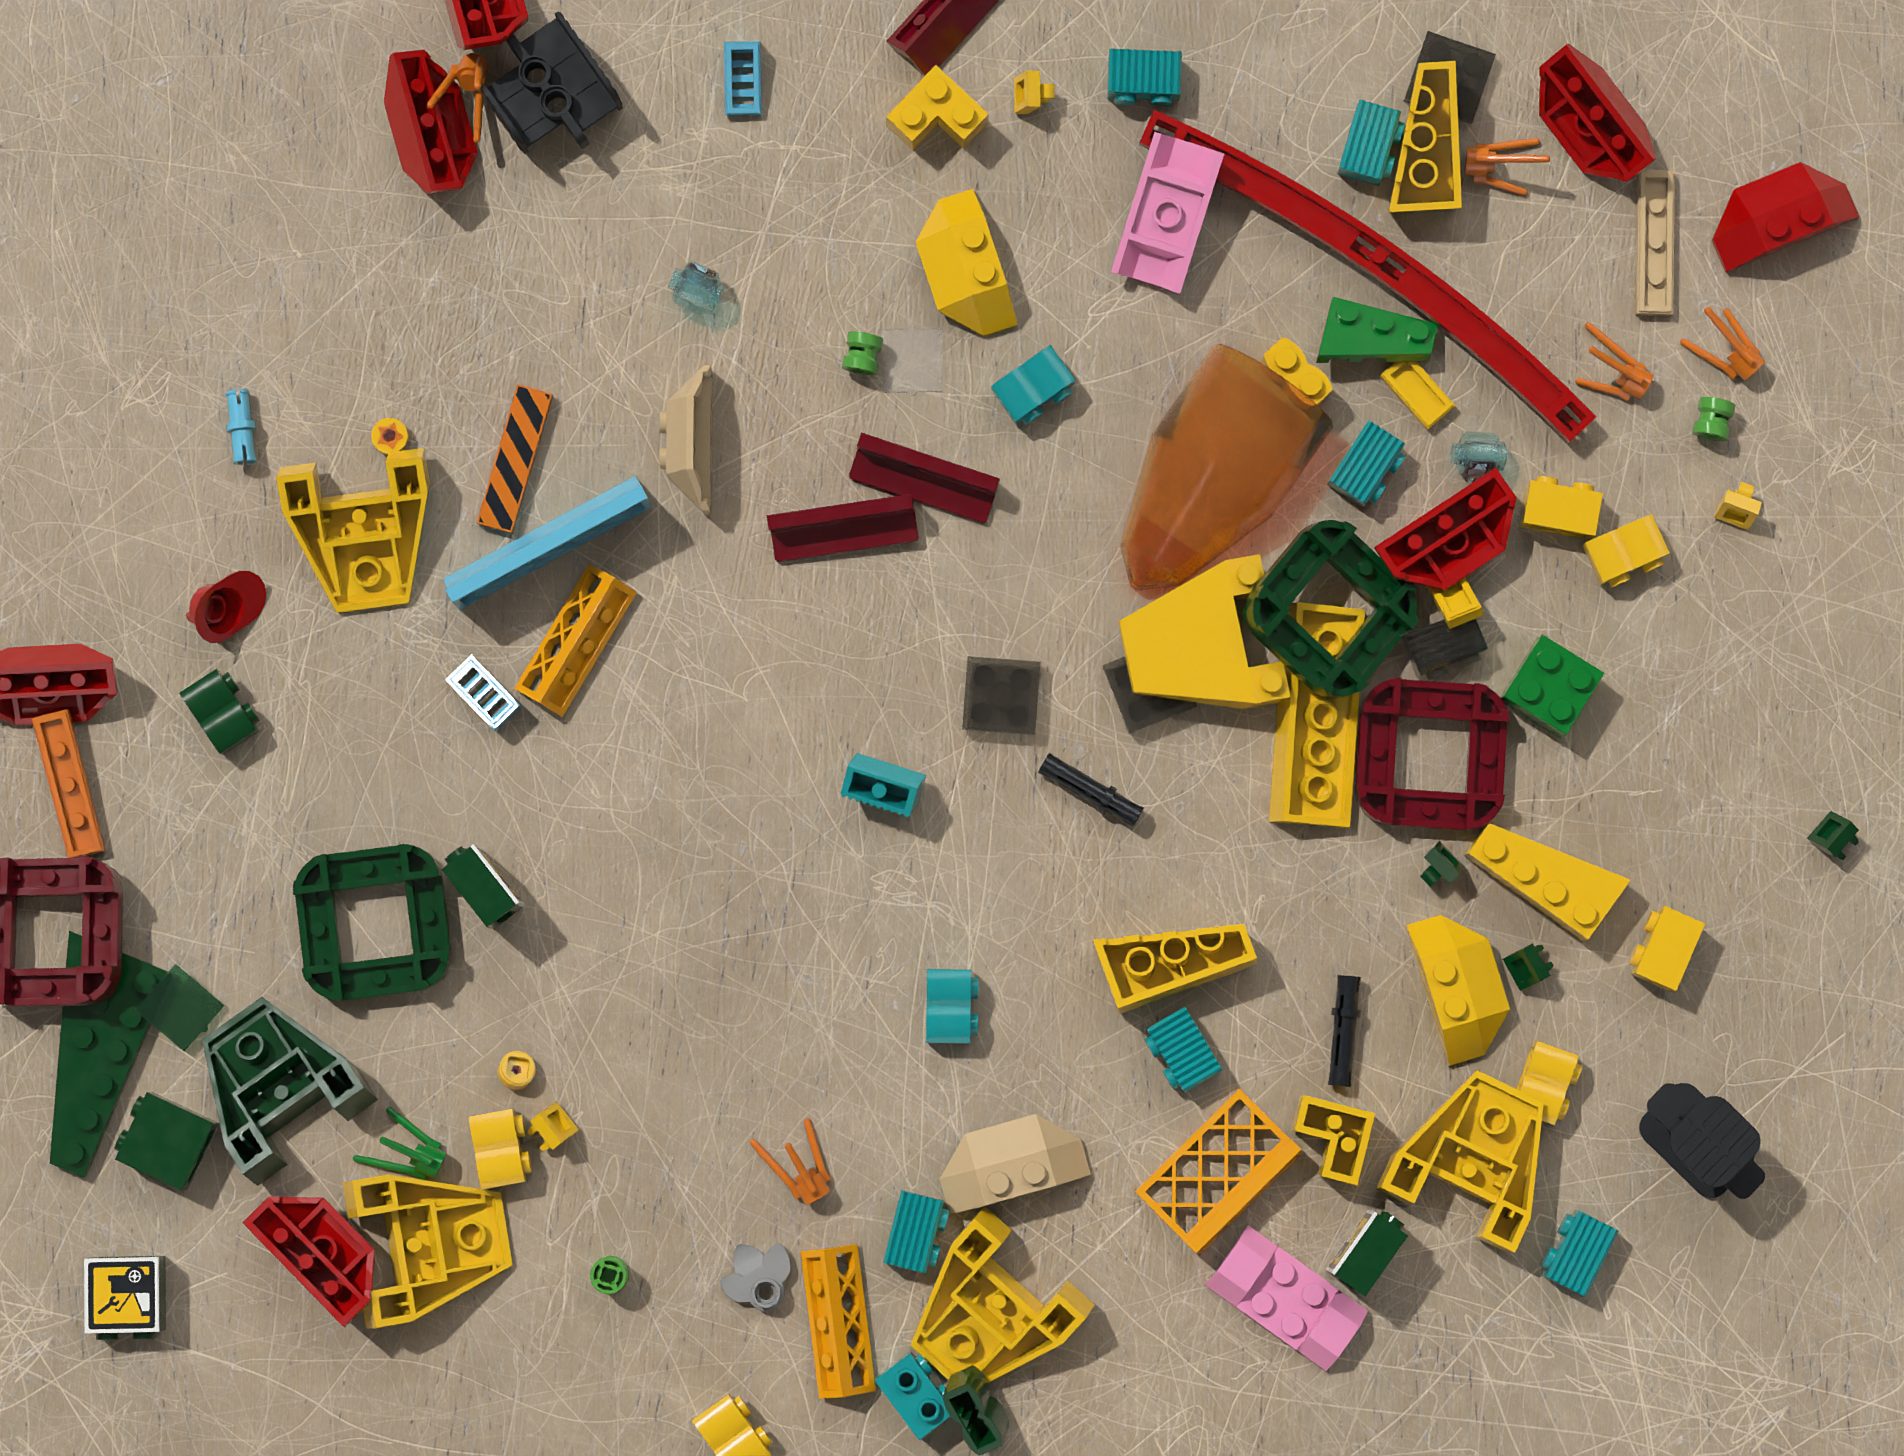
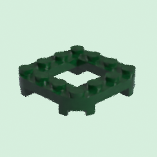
(1288, 641)
(319, 927)

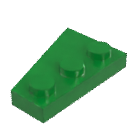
(1364, 331)

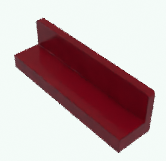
(937, 30)
(924, 477)
(843, 528)

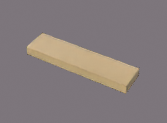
(1654, 243)

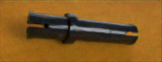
(1091, 790)
(1344, 1029)

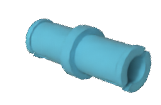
(241, 427)

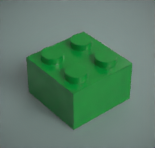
(1551, 686)

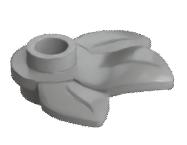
(754, 1271)

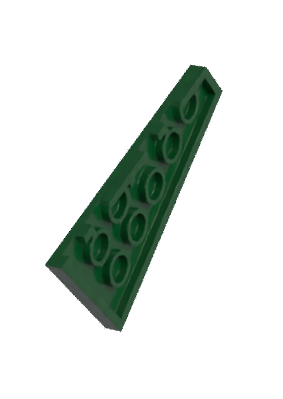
(96, 1060)

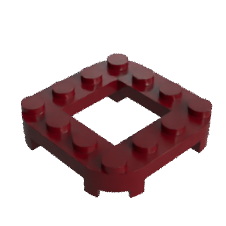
(1485, 754)
(101, 931)

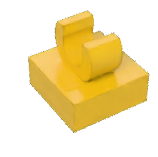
(1030, 93)
(1738, 507)
(553, 1126)

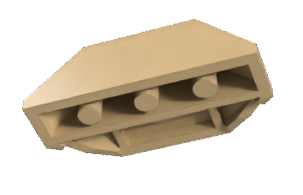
(690, 439)
(1011, 1162)

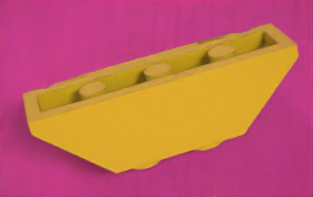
(965, 266)
(1459, 985)

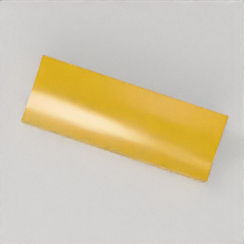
(1316, 733)

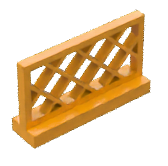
(1241, 1195)

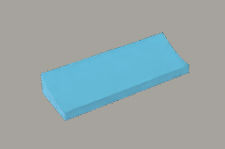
(546, 543)

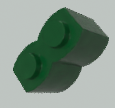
(220, 711)
(978, 1413)

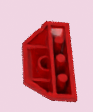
(485, 21)
(1592, 117)
(431, 143)
(1780, 213)
(1453, 535)
(53, 680)
(318, 1251)

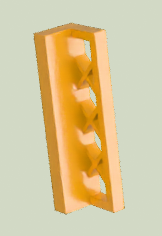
(579, 642)
(831, 1322)

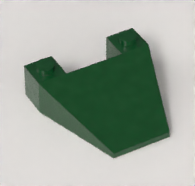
(267, 1075)

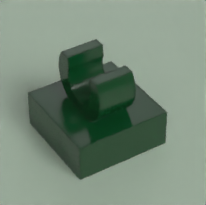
(1834, 834)
(1442, 864)
(1527, 966)

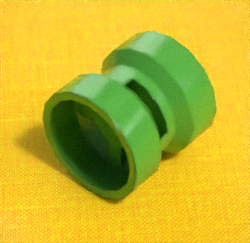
(862, 353)
(1714, 419)
(614, 1275)

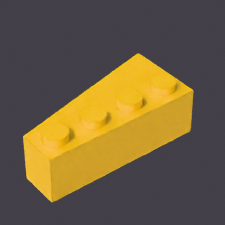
(1429, 152)
(1553, 882)
(1171, 962)

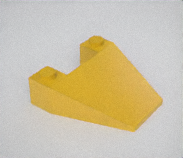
(360, 541)
(1193, 643)
(1482, 1144)
(438, 1241)
(985, 1314)

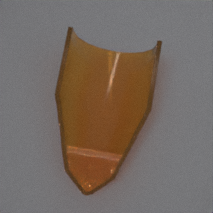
(1217, 467)

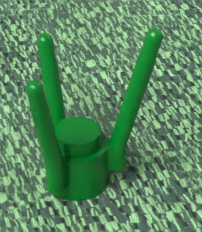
(425, 1158)

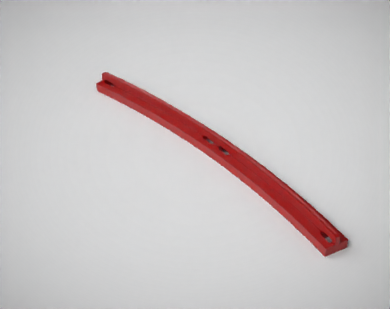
(1416, 285)

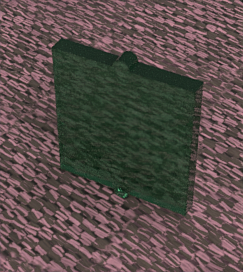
(179, 1007)

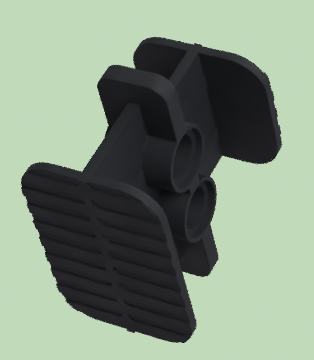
(569, 75)
(1703, 1140)

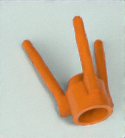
(470, 75)
(1482, 160)
(1744, 358)
(1632, 376)
(809, 1184)

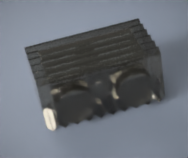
(1438, 647)

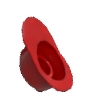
(227, 606)

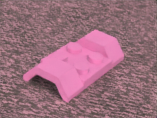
(1167, 212)
(1287, 1298)

